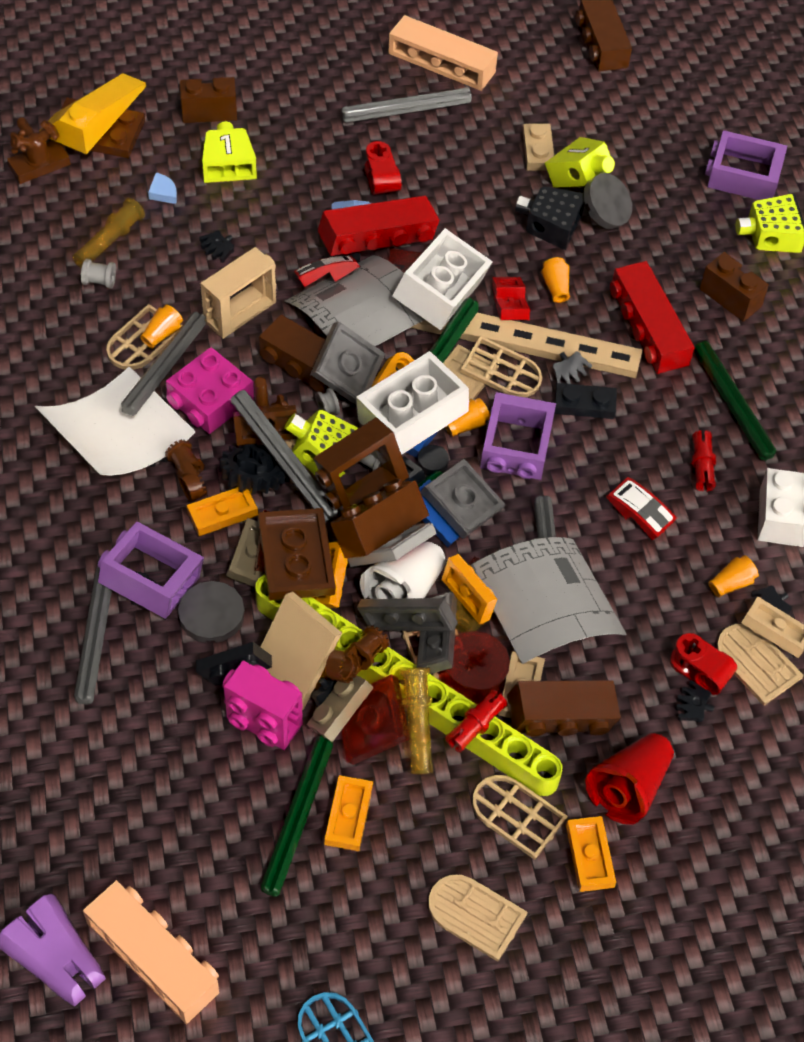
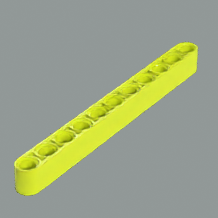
(449, 704)

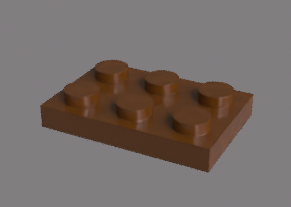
(121, 135)
(296, 553)

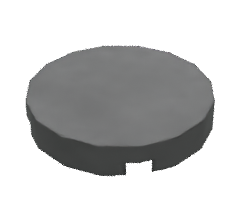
(608, 200)
(211, 612)

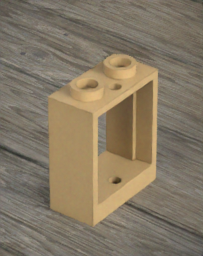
(228, 314)

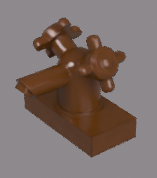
(37, 155)
(276, 413)

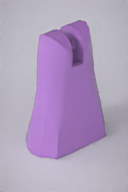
(51, 949)

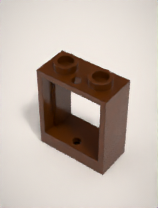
(350, 450)

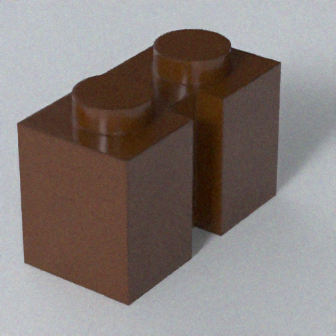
(208, 100)
(733, 289)

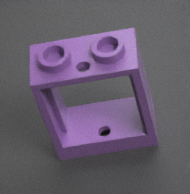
(741, 181)
(521, 412)
(140, 589)

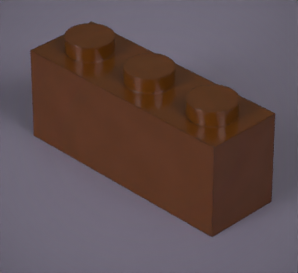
(604, 34)
(293, 350)
(379, 518)
(563, 707)

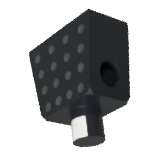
(552, 214)

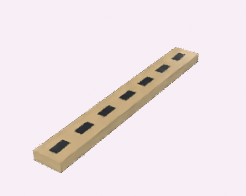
(548, 343)

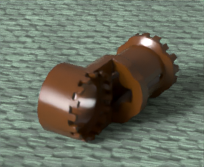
(188, 469)
(356, 656)

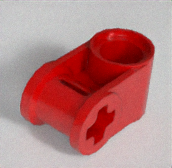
(381, 169)
(702, 664)

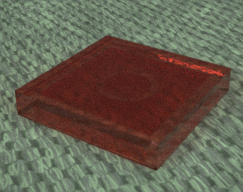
(377, 722)

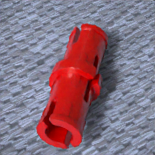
(704, 460)
(476, 721)

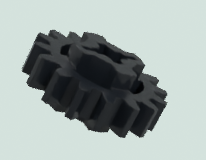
(251, 468)

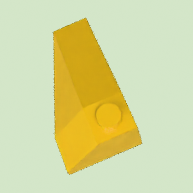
(91, 116)

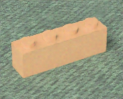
(442, 52)
(152, 951)

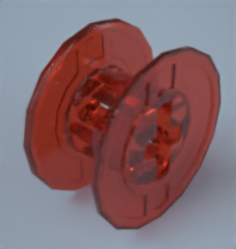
(486, 662)

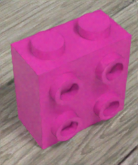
(205, 390)
(263, 705)

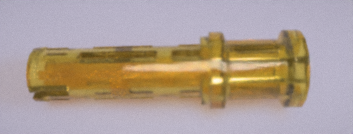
(116, 225)
(417, 703)

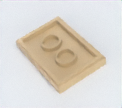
(299, 644)

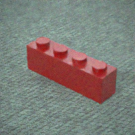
(378, 225)
(651, 317)

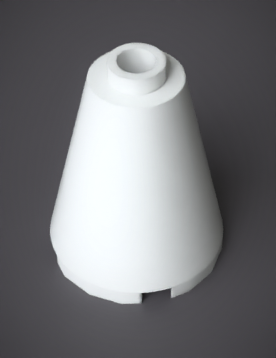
(406, 577)

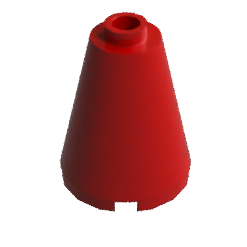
(630, 778)

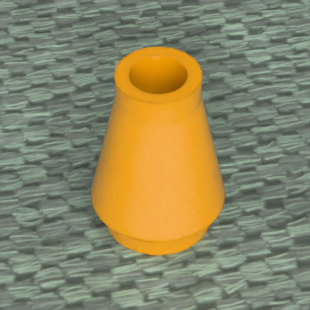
(556, 276)
(162, 325)
(475, 418)
(734, 576)

